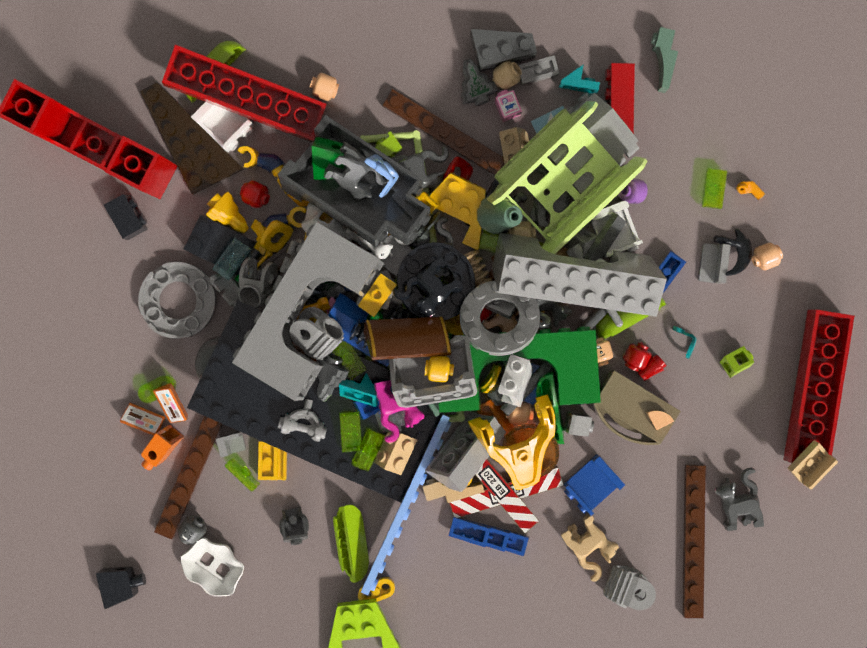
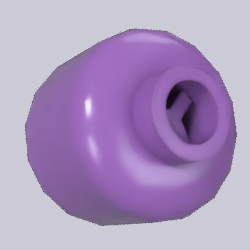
(634, 192)

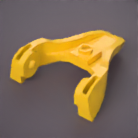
(523, 459)

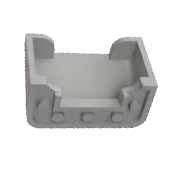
(413, 387)

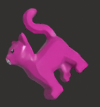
(389, 406)

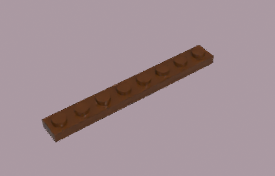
(444, 132)
(188, 478)
(694, 541)

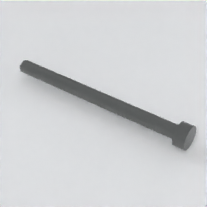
(546, 367)

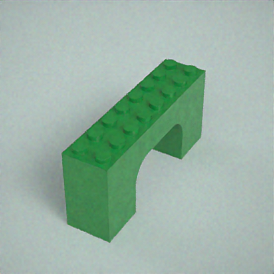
(569, 353)

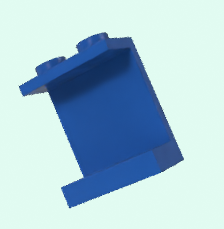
(592, 484)

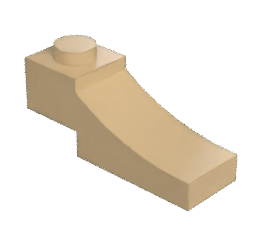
(434, 489)

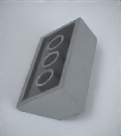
(462, 454)

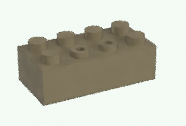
(628, 407)

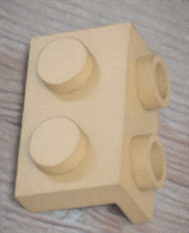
(513, 141)
(395, 455)
(812, 465)

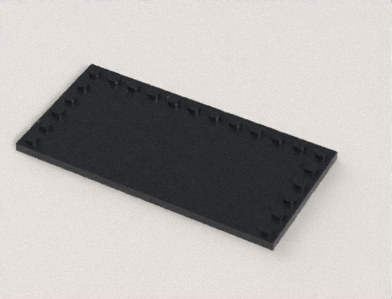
(255, 409)

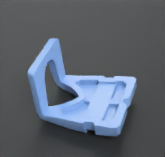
(384, 169)

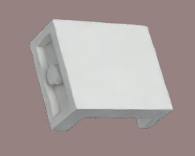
(223, 125)
(628, 236)
(515, 380)

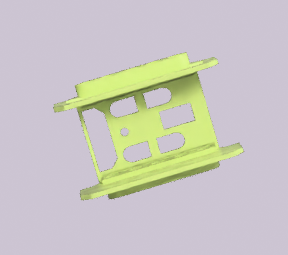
(607, 175)

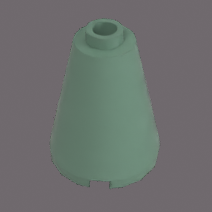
(498, 217)

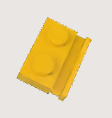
(271, 462)

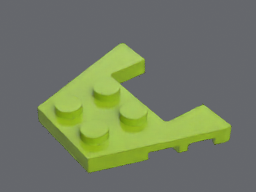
(361, 620)

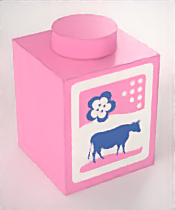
(507, 105)

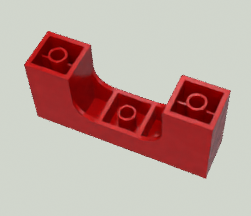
(87, 139)

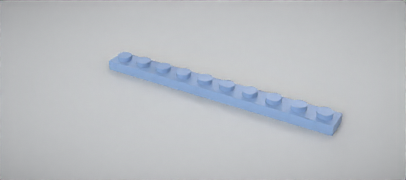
(403, 511)

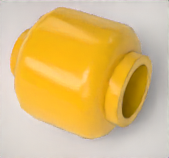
(439, 368)

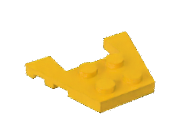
(461, 200)

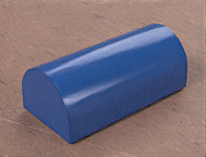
(670, 267)

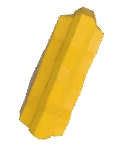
(226, 212)

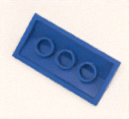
(347, 314)

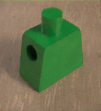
(324, 153)

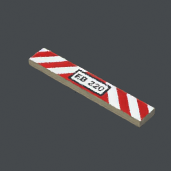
(506, 497)
(486, 500)

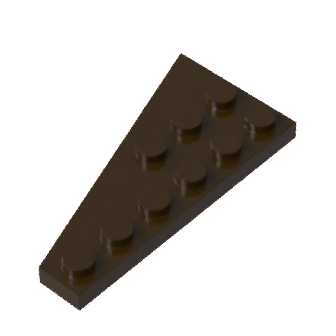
(193, 149)

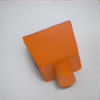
(160, 447)

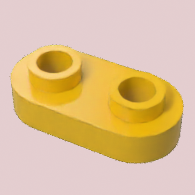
(379, 592)

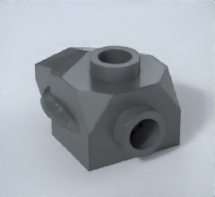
(294, 526)

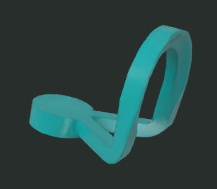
(692, 345)

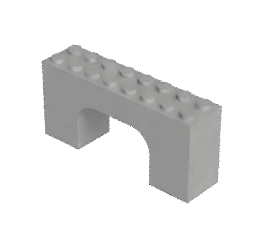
(625, 284)
(268, 346)

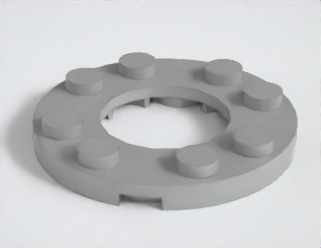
(150, 300)
(494, 343)

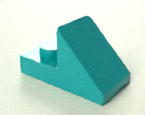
(574, 82)
(358, 392)

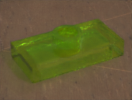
(714, 188)
(350, 359)
(350, 431)
(368, 450)
(243, 474)

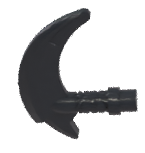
(743, 247)

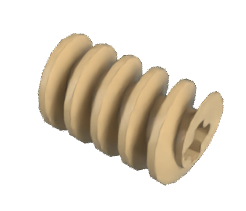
(477, 268)

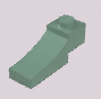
(662, 44)

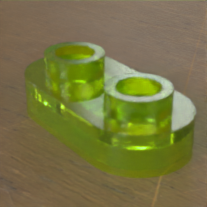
(154, 384)

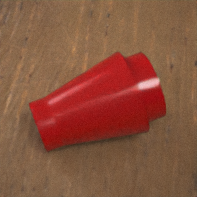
(653, 367)

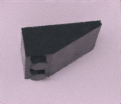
(211, 240)

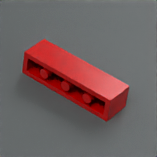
(621, 91)

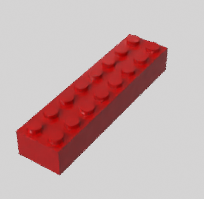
(243, 93)
(819, 382)

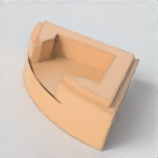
(659, 419)

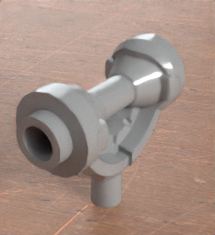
(315, 430)

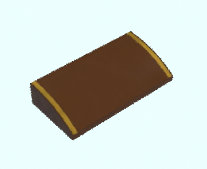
(407, 338)

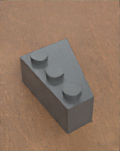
(496, 47)

